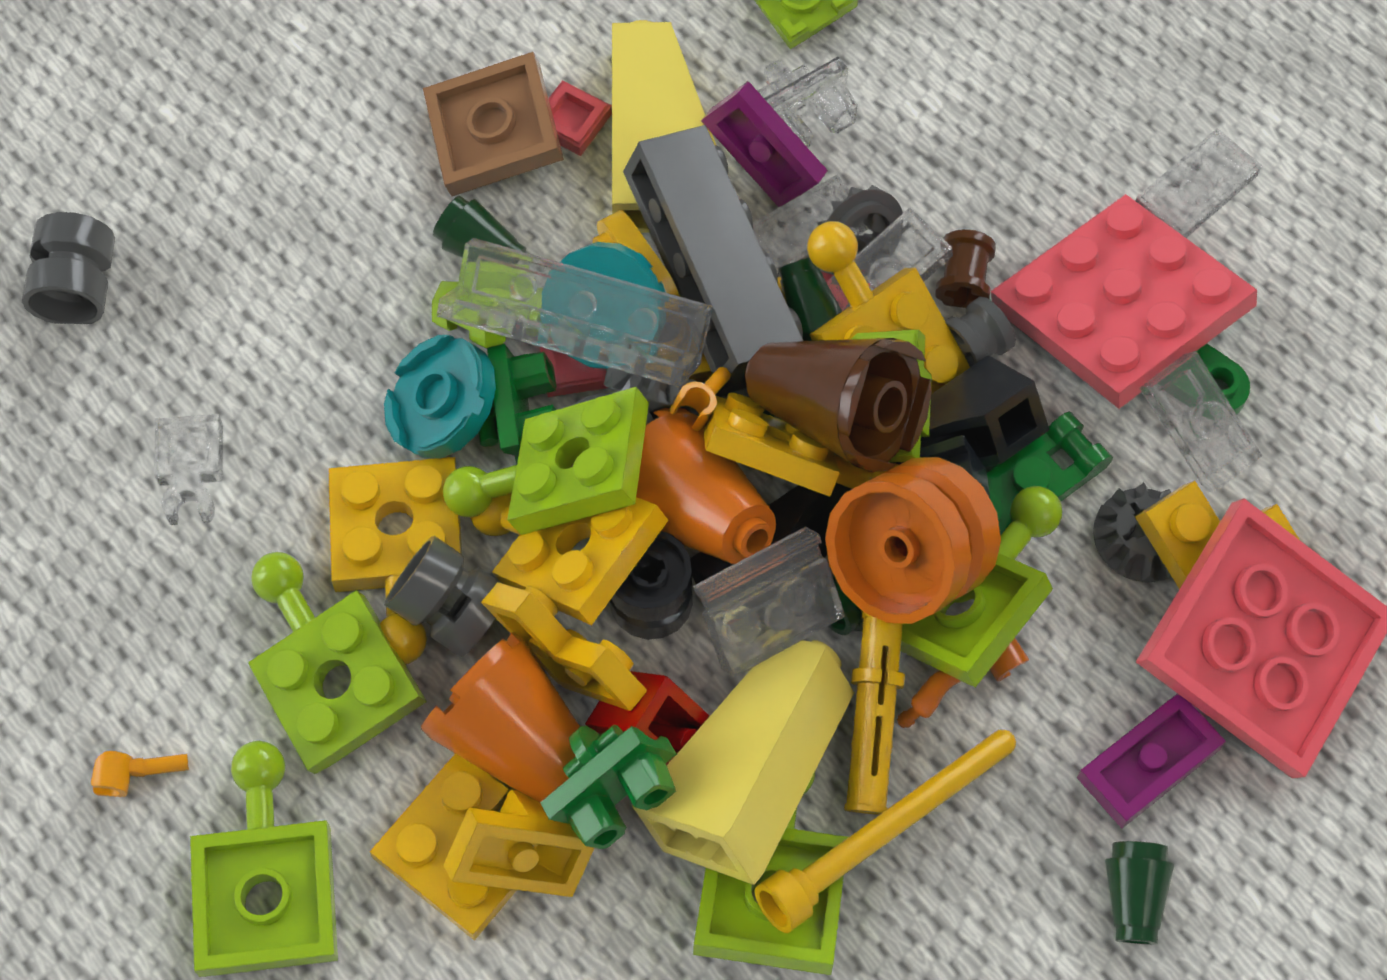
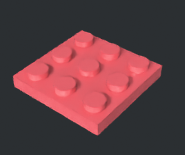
(1123, 299)
(1267, 639)

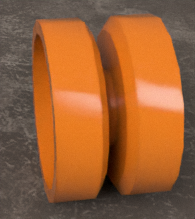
(912, 540)

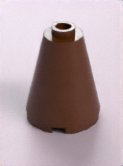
(845, 394)

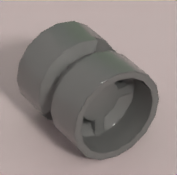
(67, 268)
(427, 585)

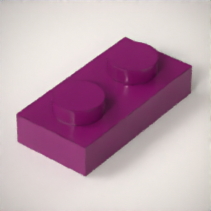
(764, 145)
(1150, 760)

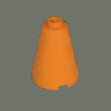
(701, 493)
(508, 721)

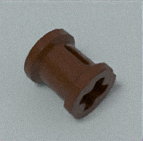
(966, 269)

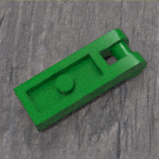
(1036, 468)

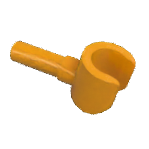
(701, 396)
(114, 769)

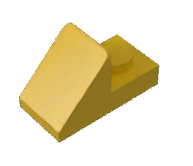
(517, 849)

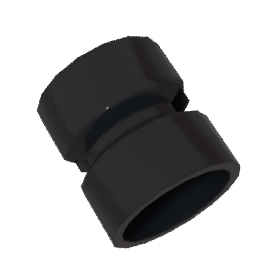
(657, 592)

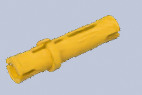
(874, 715)

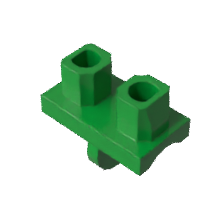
(515, 381)
(604, 774)

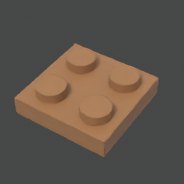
(492, 124)

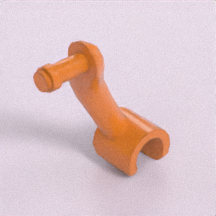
(937, 685)

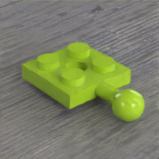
(597, 435)
(1002, 605)
(297, 665)
(233, 862)
(737, 930)

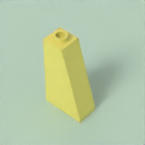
(649, 99)
(752, 763)

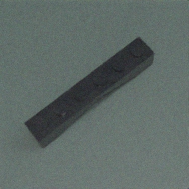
(986, 404)

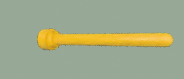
(790, 896)

